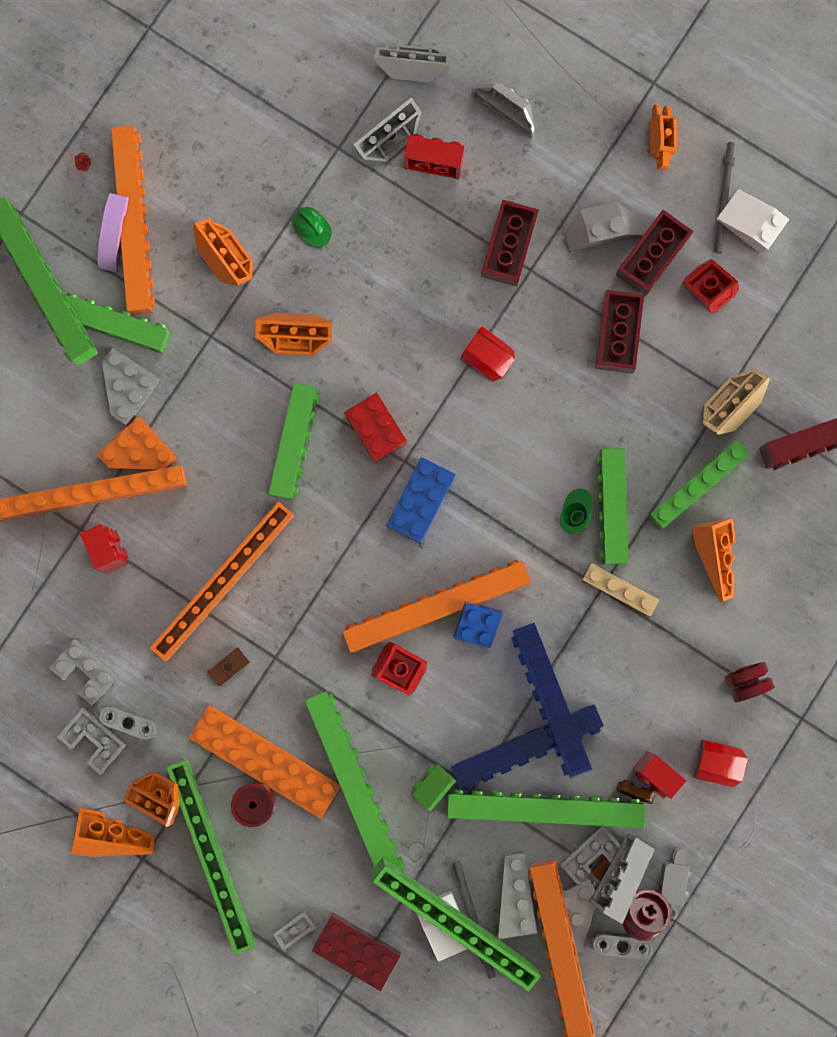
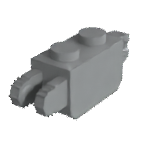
(674, 881)

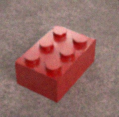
(434, 156)
(375, 427)
(104, 548)
(659, 775)

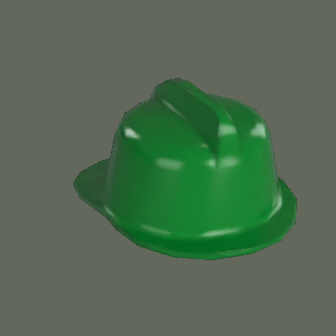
(311, 227)
(576, 511)

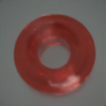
(82, 161)

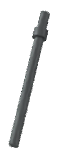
(728, 163)
(470, 909)

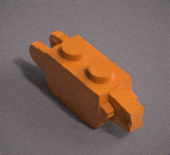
(662, 136)

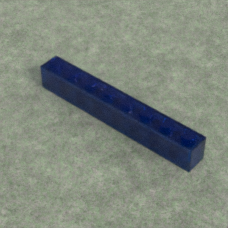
(552, 701)
(520, 750)

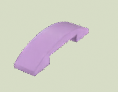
(111, 232)

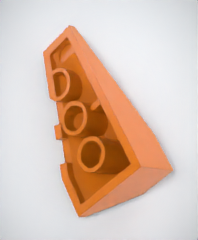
(714, 547)
(102, 836)

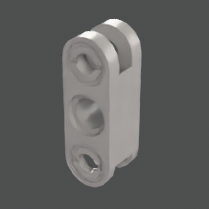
(118, 722)
(611, 940)

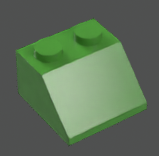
(433, 787)

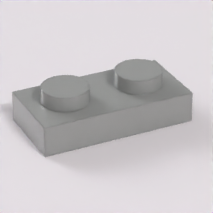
(294, 930)

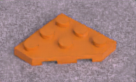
(137, 449)

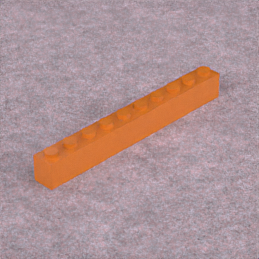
(134, 228)
(92, 493)
(222, 582)
(436, 607)
(561, 949)

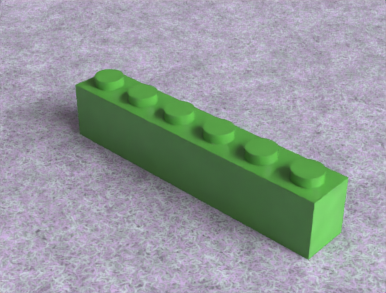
(120, 324)
(293, 442)
(698, 485)
(613, 506)

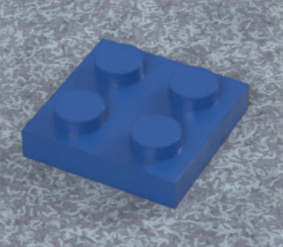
(477, 624)

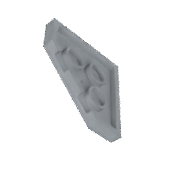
(126, 386)
(579, 910)

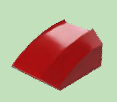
(711, 285)
(488, 355)
(399, 668)
(720, 764)

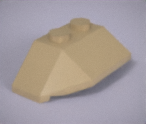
(735, 401)

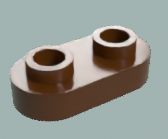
(627, 788)

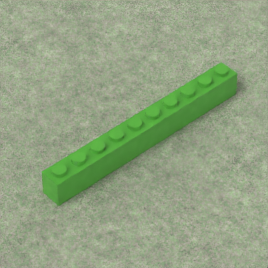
(44, 286)
(352, 779)
(546, 810)
(212, 858)
(455, 924)

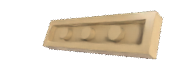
(620, 590)

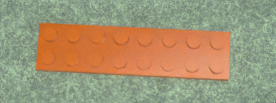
(265, 761)

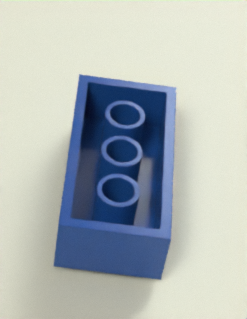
(421, 500)

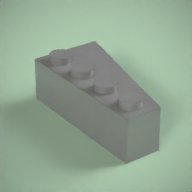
(622, 879)
(516, 904)

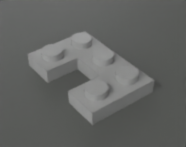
(99, 673)
(108, 743)
(596, 844)

